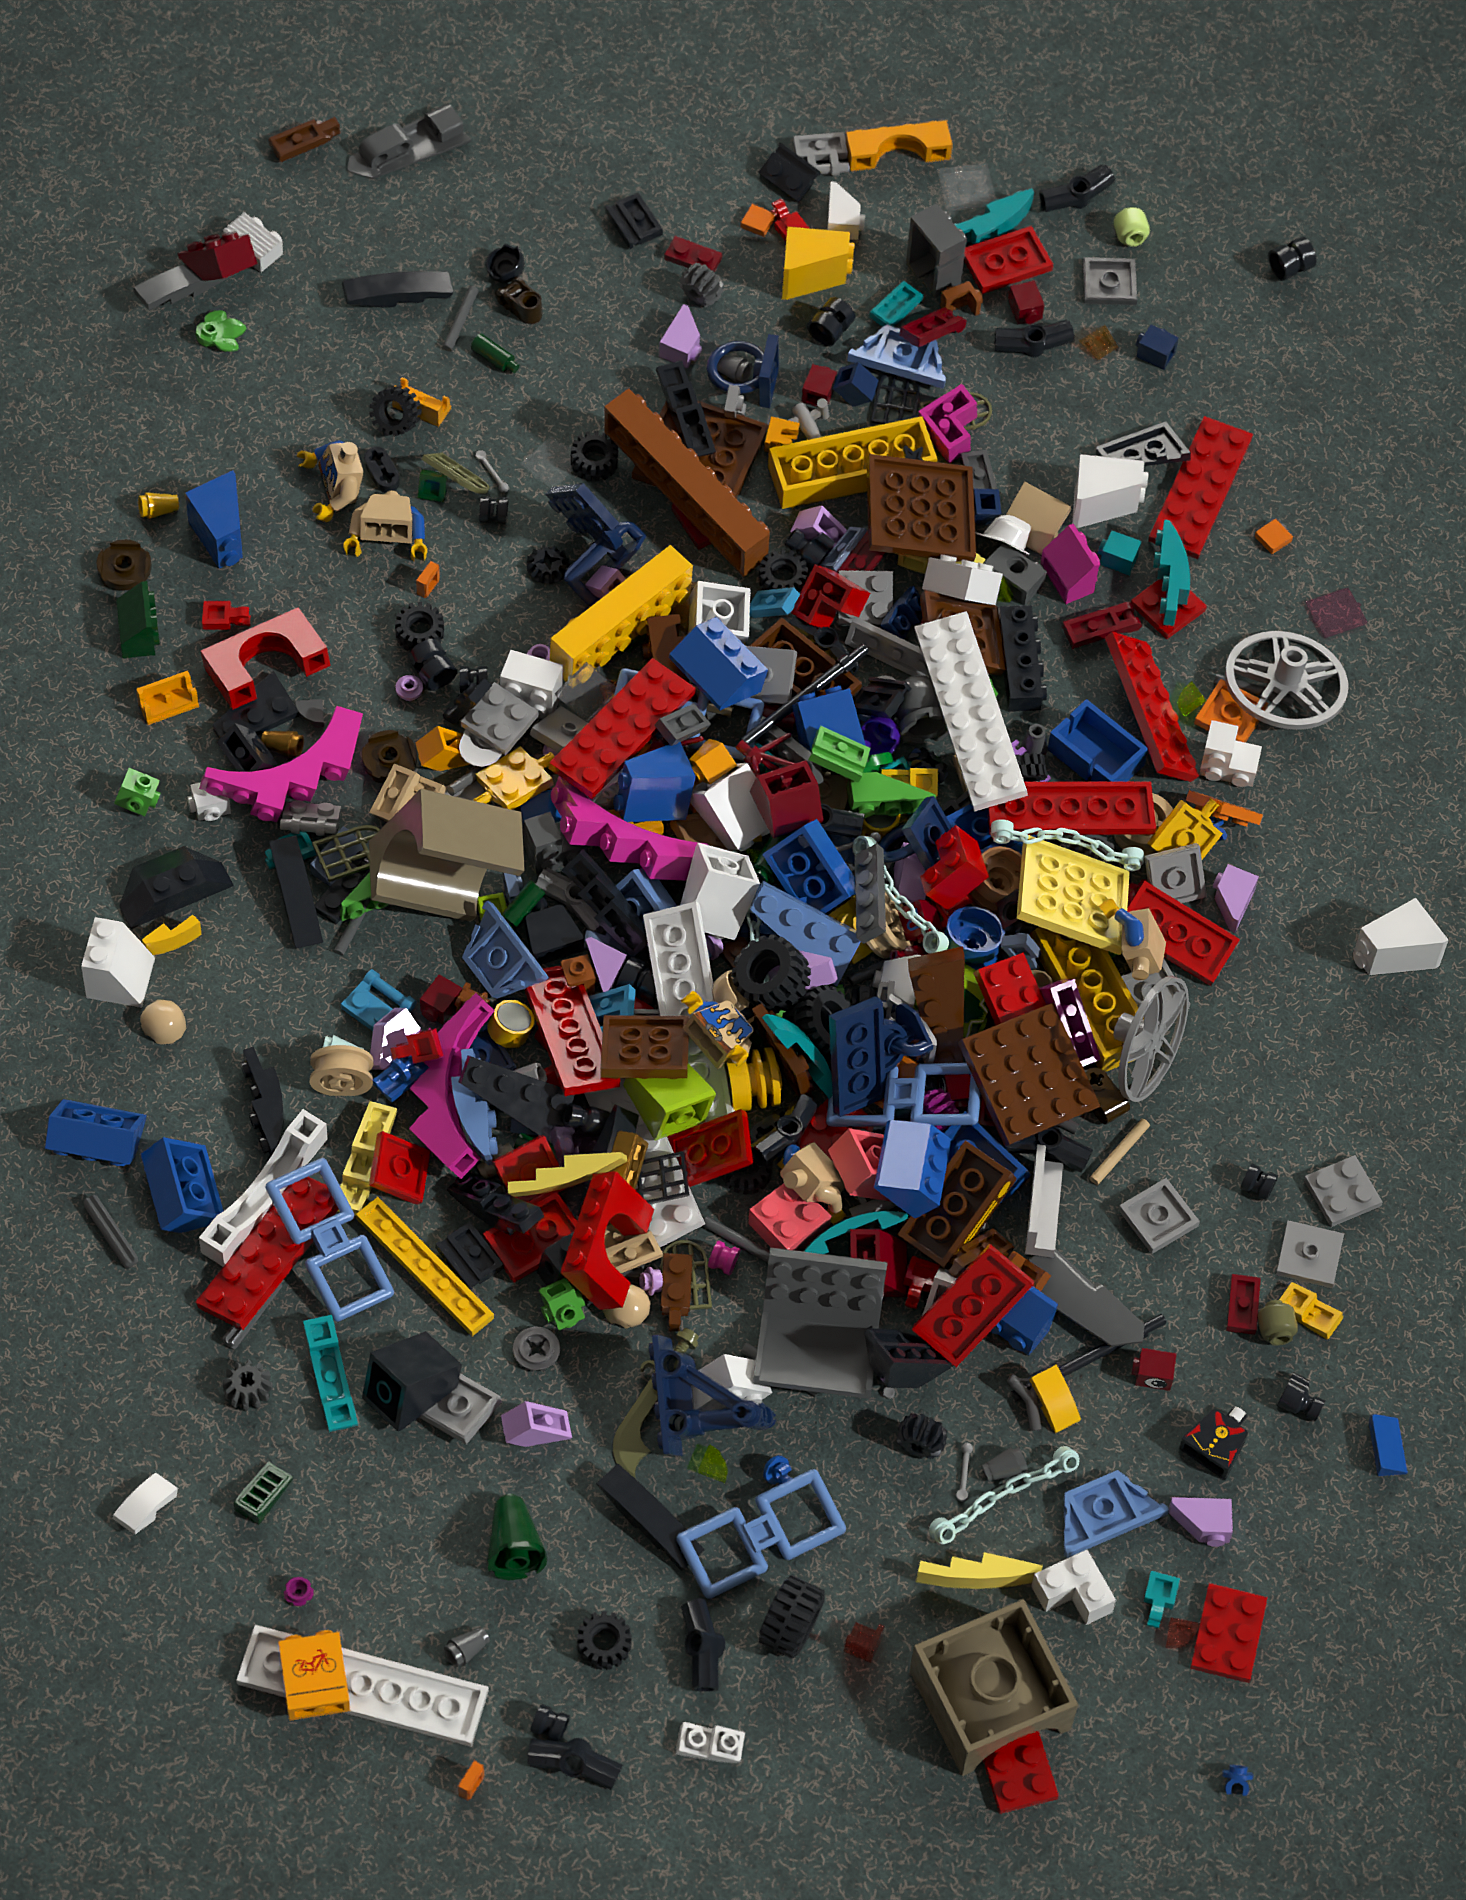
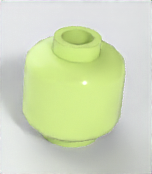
(1131, 226)

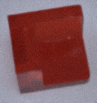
(864, 1641)

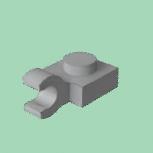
(734, 402)

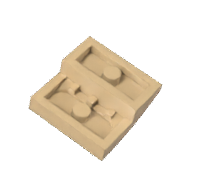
(1041, 512)
(399, 789)
(630, 1250)

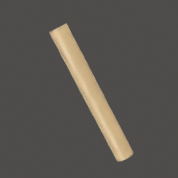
(1119, 1151)

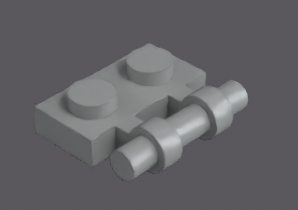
(821, 148)
(310, 817)

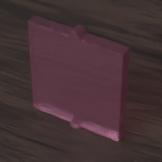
(1336, 612)

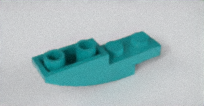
(999, 217)
(1173, 570)

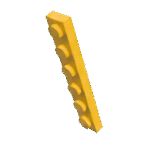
(425, 1266)

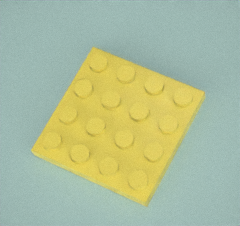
(1064, 894)

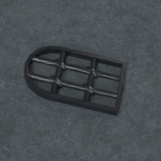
(888, 406)
(664, 1184)

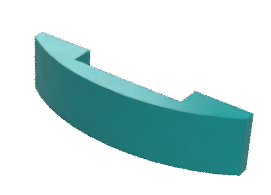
(790, 1034)
(883, 1220)
(330, 1373)

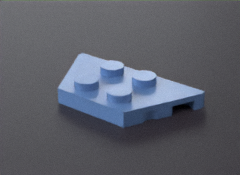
(897, 356)
(500, 956)
(1105, 1511)

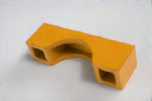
(928, 140)

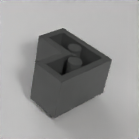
(547, 844)

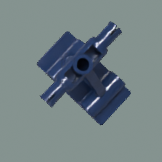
(677, 1402)

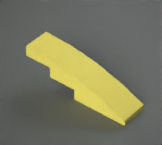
(358, 1168)
(575, 1171)
(992, 1573)

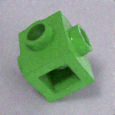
(138, 792)
(562, 1304)

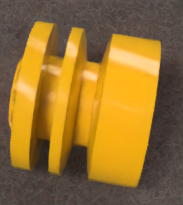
(755, 1080)

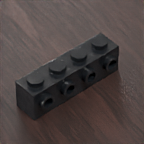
(1021, 653)

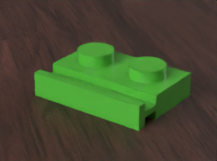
(839, 754)

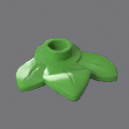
(220, 331)

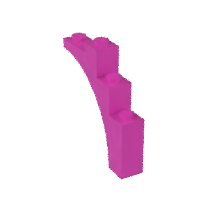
(298, 778)
(621, 841)
(440, 1124)

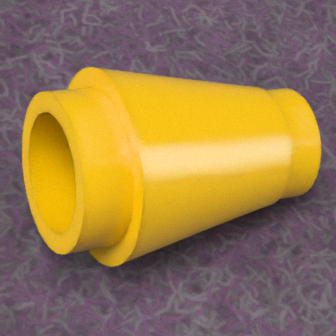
(156, 504)

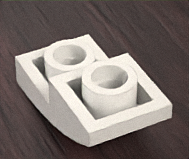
(143, 1503)
(710, 1744)

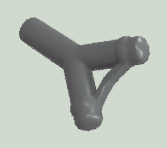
(1030, 1398)

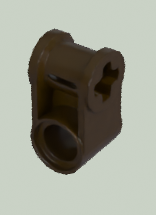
(521, 301)
(1108, 1095)

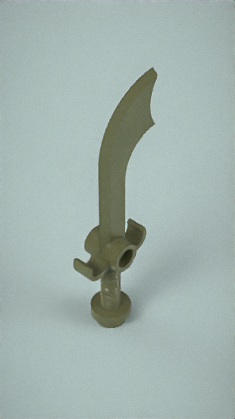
(627, 1442)

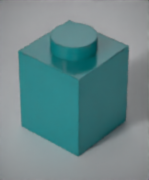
(1119, 552)

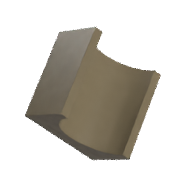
(439, 851)
(991, 1684)

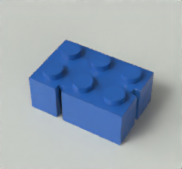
(1097, 746)

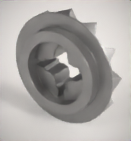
(536, 1336)

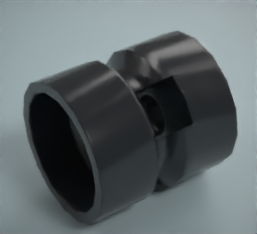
(1292, 258)
(831, 321)
(432, 665)
(640, 978)

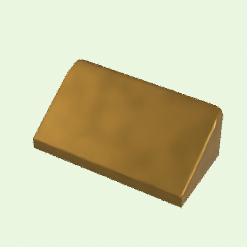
(635, 1149)

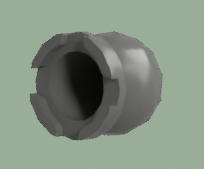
(920, 713)

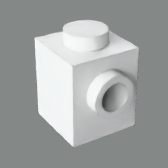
(207, 806)

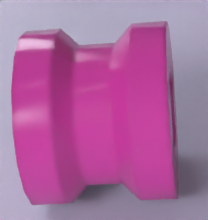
(724, 1257)

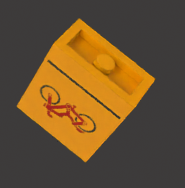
(314, 1675)

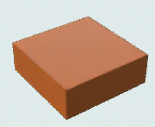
(758, 220)
(1273, 536)
(428, 579)
(471, 1781)

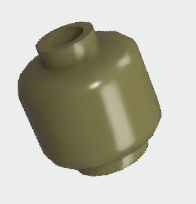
(1277, 1322)

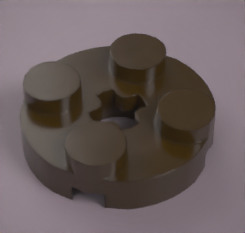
(119, 551)
(385, 742)

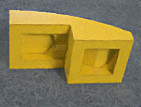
(919, 777)
(166, 940)
(1310, 1311)
(1056, 1399)

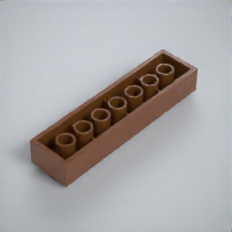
(686, 481)

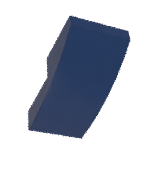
(903, 614)

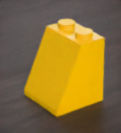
(815, 260)

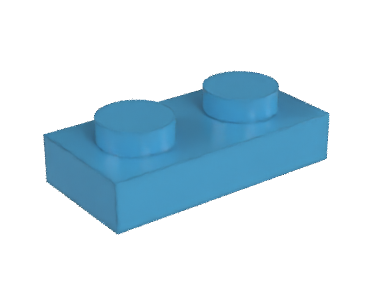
(773, 602)

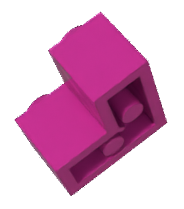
(946, 420)

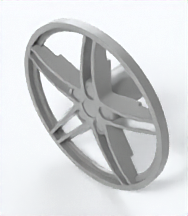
(1287, 676)
(1145, 1037)

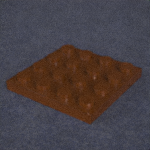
(735, 443)
(920, 508)
(1028, 1074)

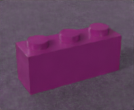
(1074, 1018)

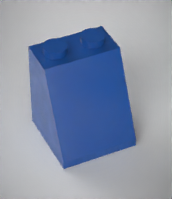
(215, 518)
(832, 711)
(655, 786)

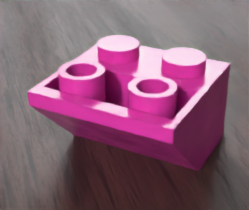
(1071, 564)

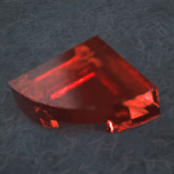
(1180, 1632)

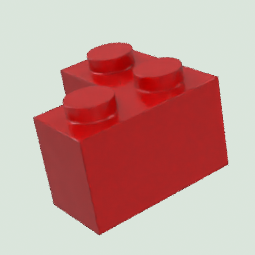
(825, 595)
(957, 871)

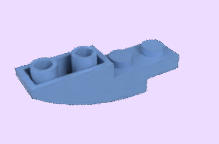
(475, 1116)

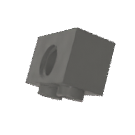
(1029, 576)

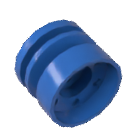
(978, 933)

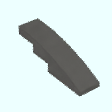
(172, 286)

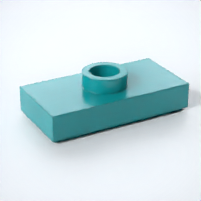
(896, 305)

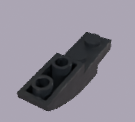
(267, 1104)
(493, 1206)

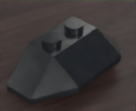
(171, 884)
(903, 1358)

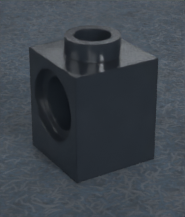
(1008, 915)

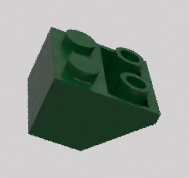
(138, 622)

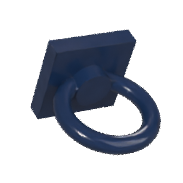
(764, 372)
(921, 831)

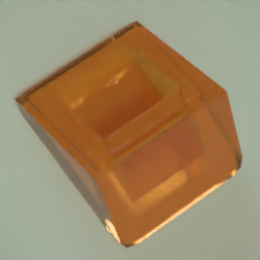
(1099, 342)

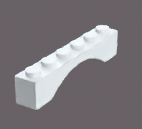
(233, 1226)

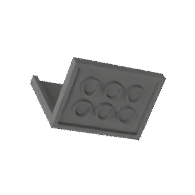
(818, 1321)

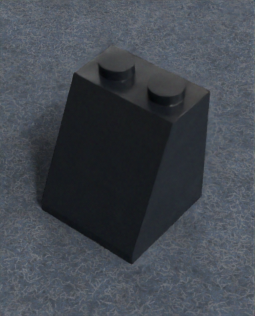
(409, 1378)

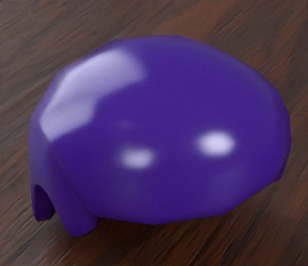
(882, 730)

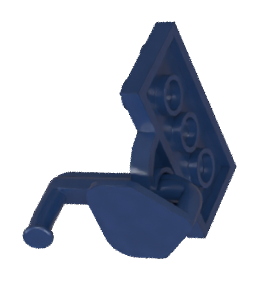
(590, 516)
(868, 1047)

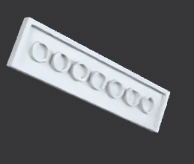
(970, 711)
(683, 966)
(672, 1217)
(380, 1690)

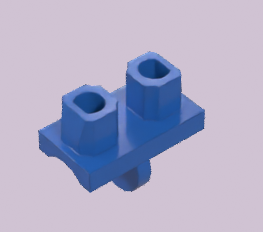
(399, 1077)

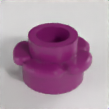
(295, 1584)

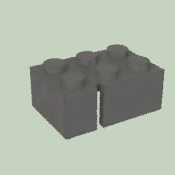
(937, 247)

